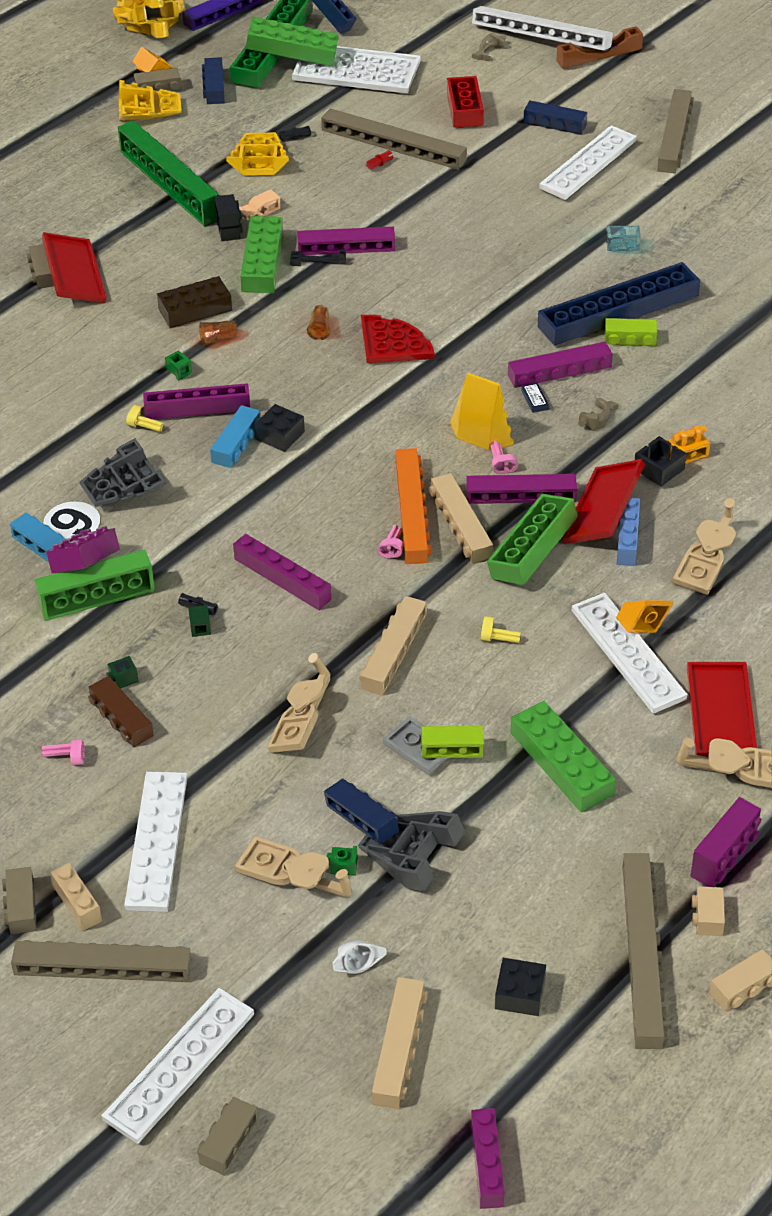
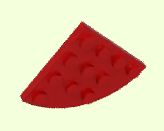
(393, 340)

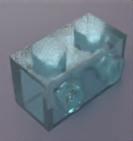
(623, 238)

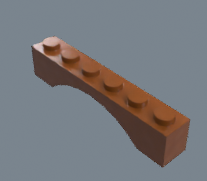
(626, 41)

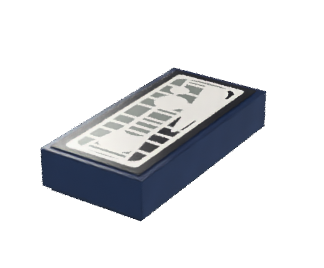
(535, 397)

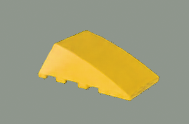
(146, 103)
(258, 154)
(480, 414)

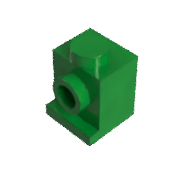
(178, 365)
(343, 858)

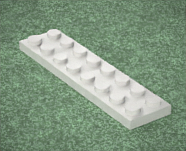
(587, 162)
(629, 654)
(156, 842)
(177, 1066)

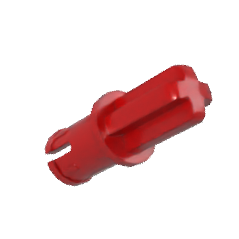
(379, 160)

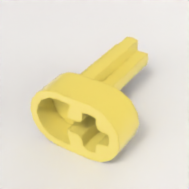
(136, 418)
(499, 634)

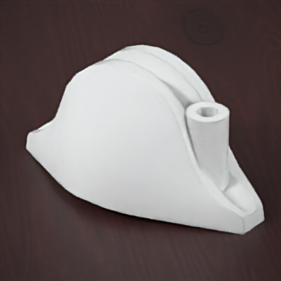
(357, 956)

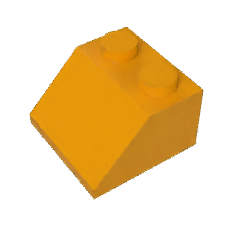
(148, 61)
(643, 615)

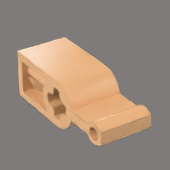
(261, 205)

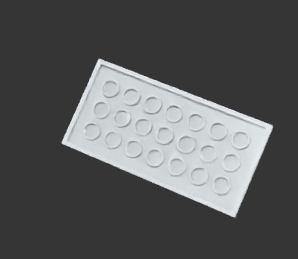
(362, 70)

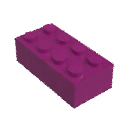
(82, 549)
(726, 842)

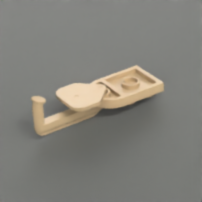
(705, 559)
(301, 717)
(748, 764)
(285, 865)

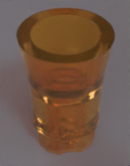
(319, 323)
(217, 331)

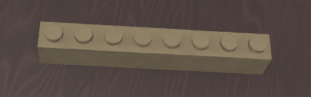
(675, 131)
(101, 961)

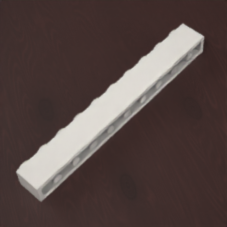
(542, 28)

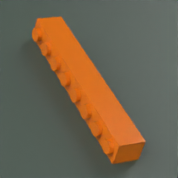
(411, 506)

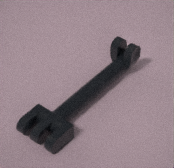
(297, 258)

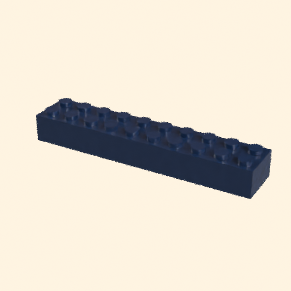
(620, 301)

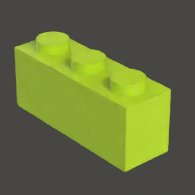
(631, 331)
(452, 741)

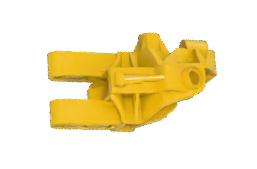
(134, 18)

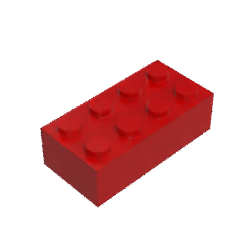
(465, 101)

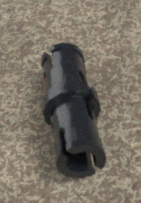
(295, 133)
(187, 600)

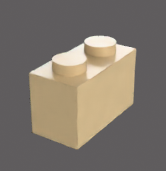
(709, 911)

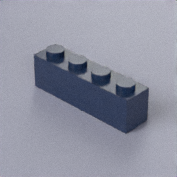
(337, 14)
(213, 80)
(555, 117)
(361, 811)

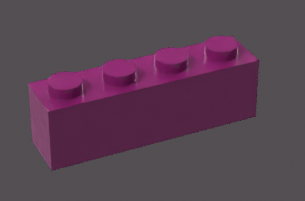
(487, 1158)

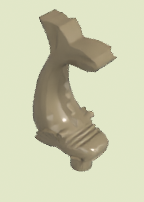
(490, 40)
(594, 420)

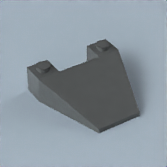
(407, 851)

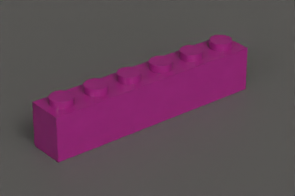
(350, 239)
(560, 364)
(196, 401)
(519, 488)
(282, 571)

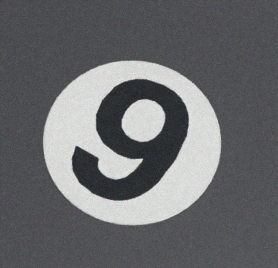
(72, 518)

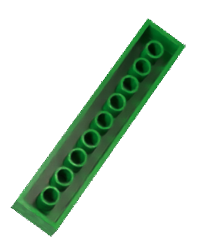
(253, 66)
(168, 172)

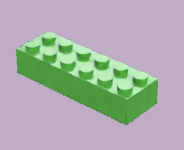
(292, 41)
(262, 254)
(532, 539)
(95, 585)
(563, 756)

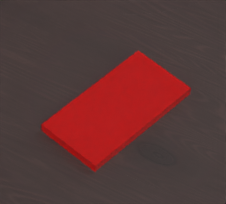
(73, 267)
(604, 501)
(720, 704)

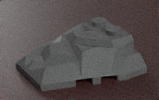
(122, 476)

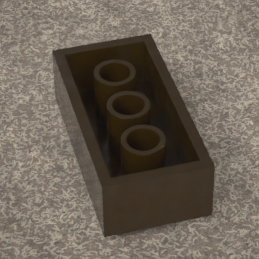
(194, 302)

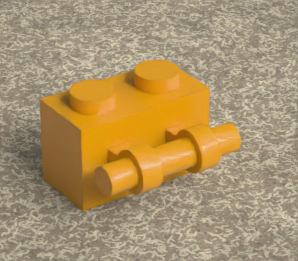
(692, 442)

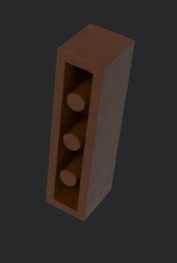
(120, 711)

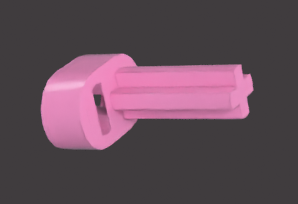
(500, 461)
(392, 546)
(75, 749)

